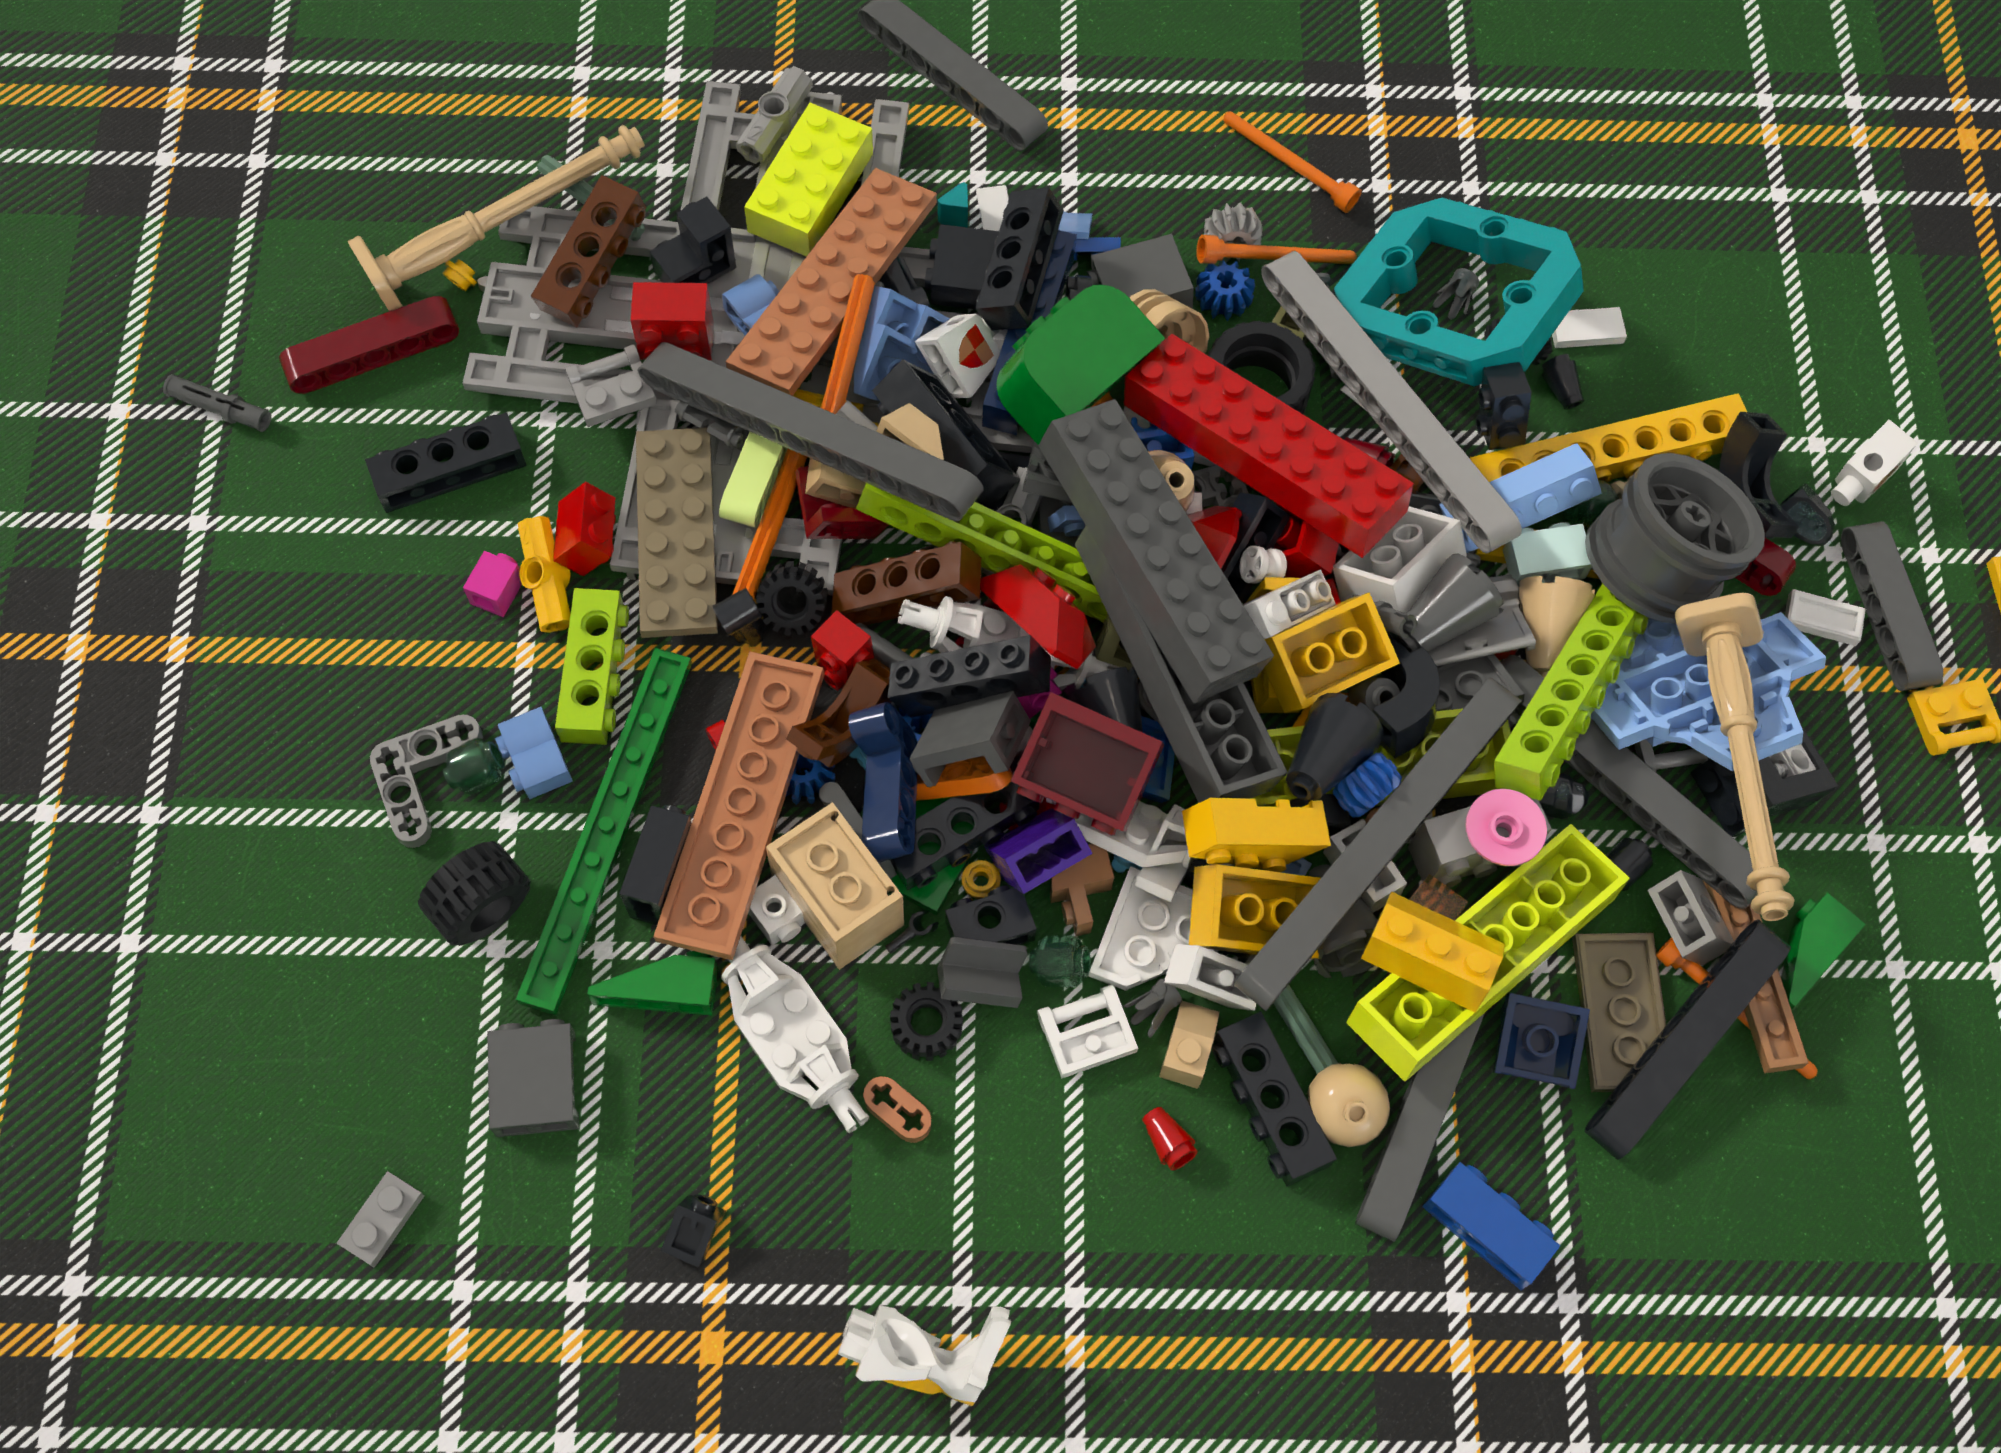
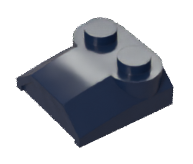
(1541, 1040)

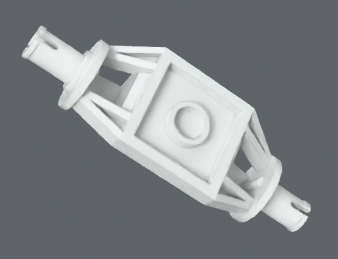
(983, 626)
(1144, 837)
(792, 1032)

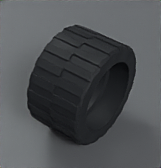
(1272, 349)

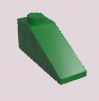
(1815, 944)
(666, 985)

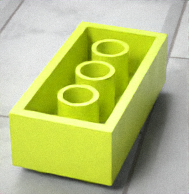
(809, 179)

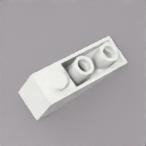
(1290, 604)

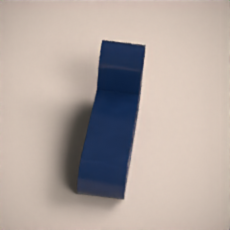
(889, 780)

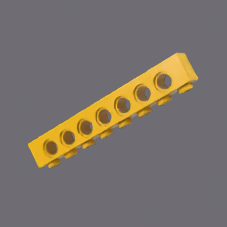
(1623, 438)

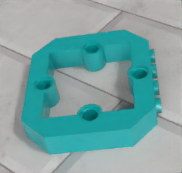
(1530, 307)

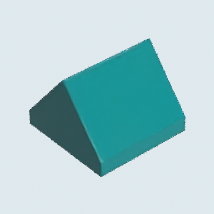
(954, 207)

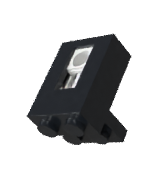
(1789, 782)

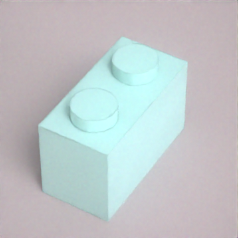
(1548, 553)

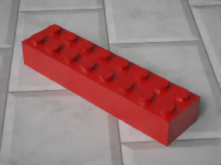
(1268, 445)

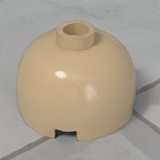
(1349, 1104)

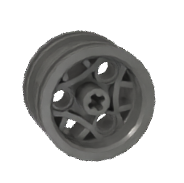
(1673, 536)

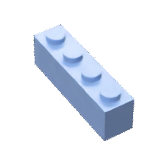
(1545, 487)

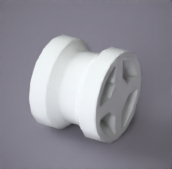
(1260, 563)

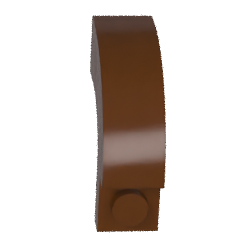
(829, 735)

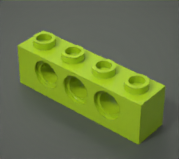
(591, 611)

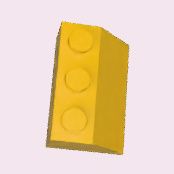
(1434, 952)

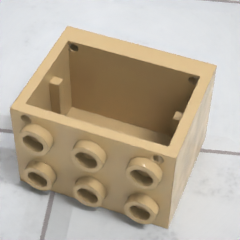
(836, 885)

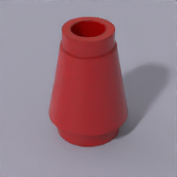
(1169, 1139)

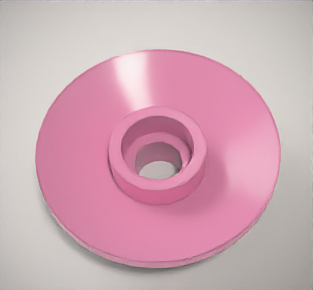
(1514, 813)

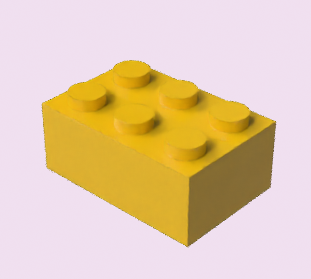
(1329, 653)
(1242, 906)

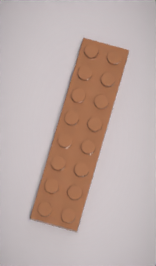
(814, 300)
(738, 807)

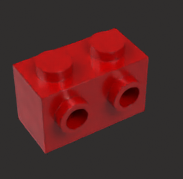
(584, 529)
(838, 647)

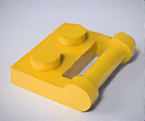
(1954, 706)

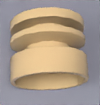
(1173, 317)

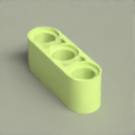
(752, 481)

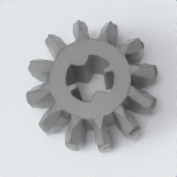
(1235, 226)

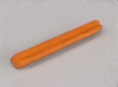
(848, 343)
(770, 523)

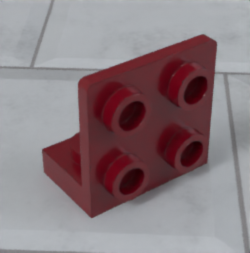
(832, 520)

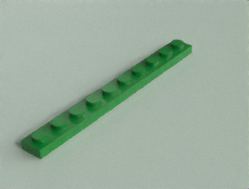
(604, 833)

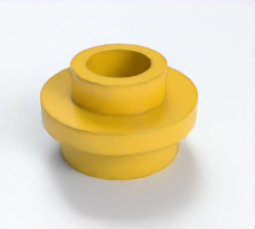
(460, 274)
(980, 868)

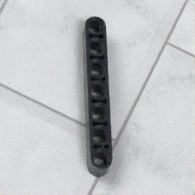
(1687, 1039)

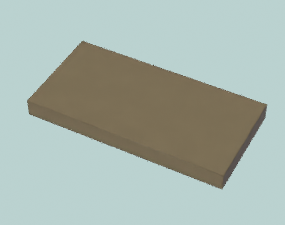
(1625, 1001)

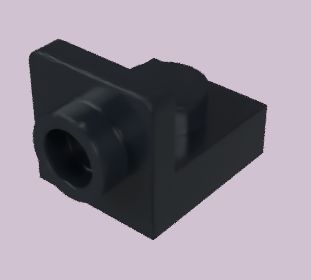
(693, 1229)

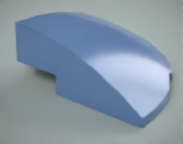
(890, 336)

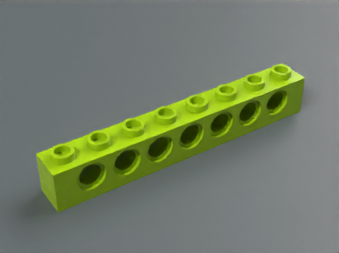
(994, 538)
(1568, 696)

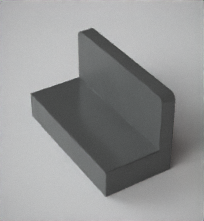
(981, 972)

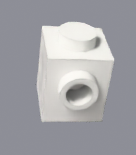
(775, 912)

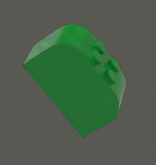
(1074, 357)

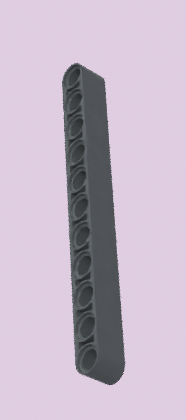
(812, 431)
(1376, 845)

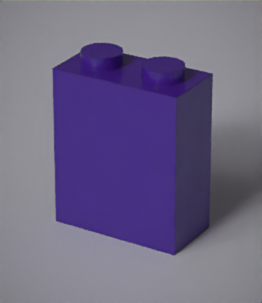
(1038, 850)

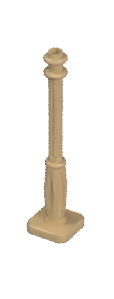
(458, 234)
(1720, 631)

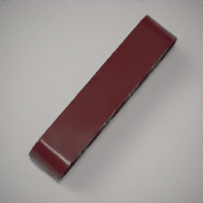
(368, 344)

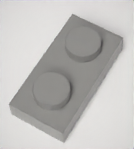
(380, 1219)

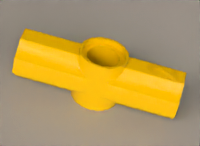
(544, 575)

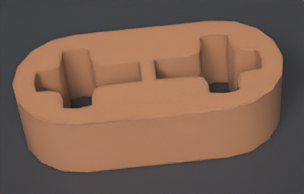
(903, 1101)

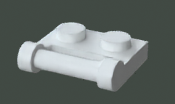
(1090, 1043)

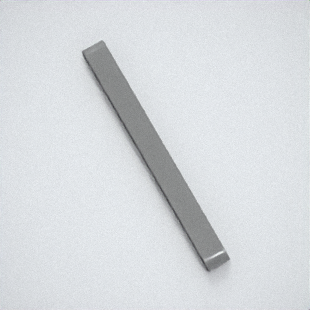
(1392, 403)

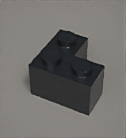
(700, 251)

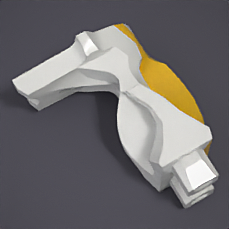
(907, 1356)

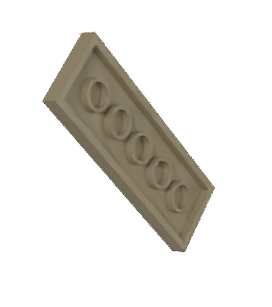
(676, 533)

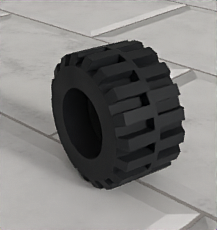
(474, 893)

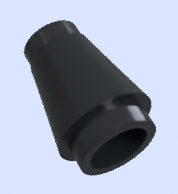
(1563, 380)

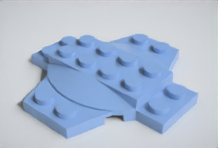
(1668, 694)

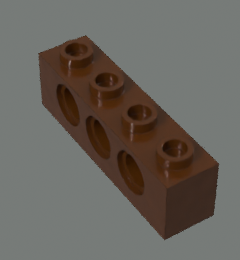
(587, 232)
(924, 577)

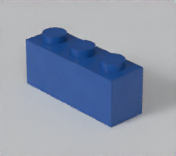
(1492, 1225)

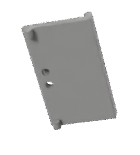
(1498, 635)

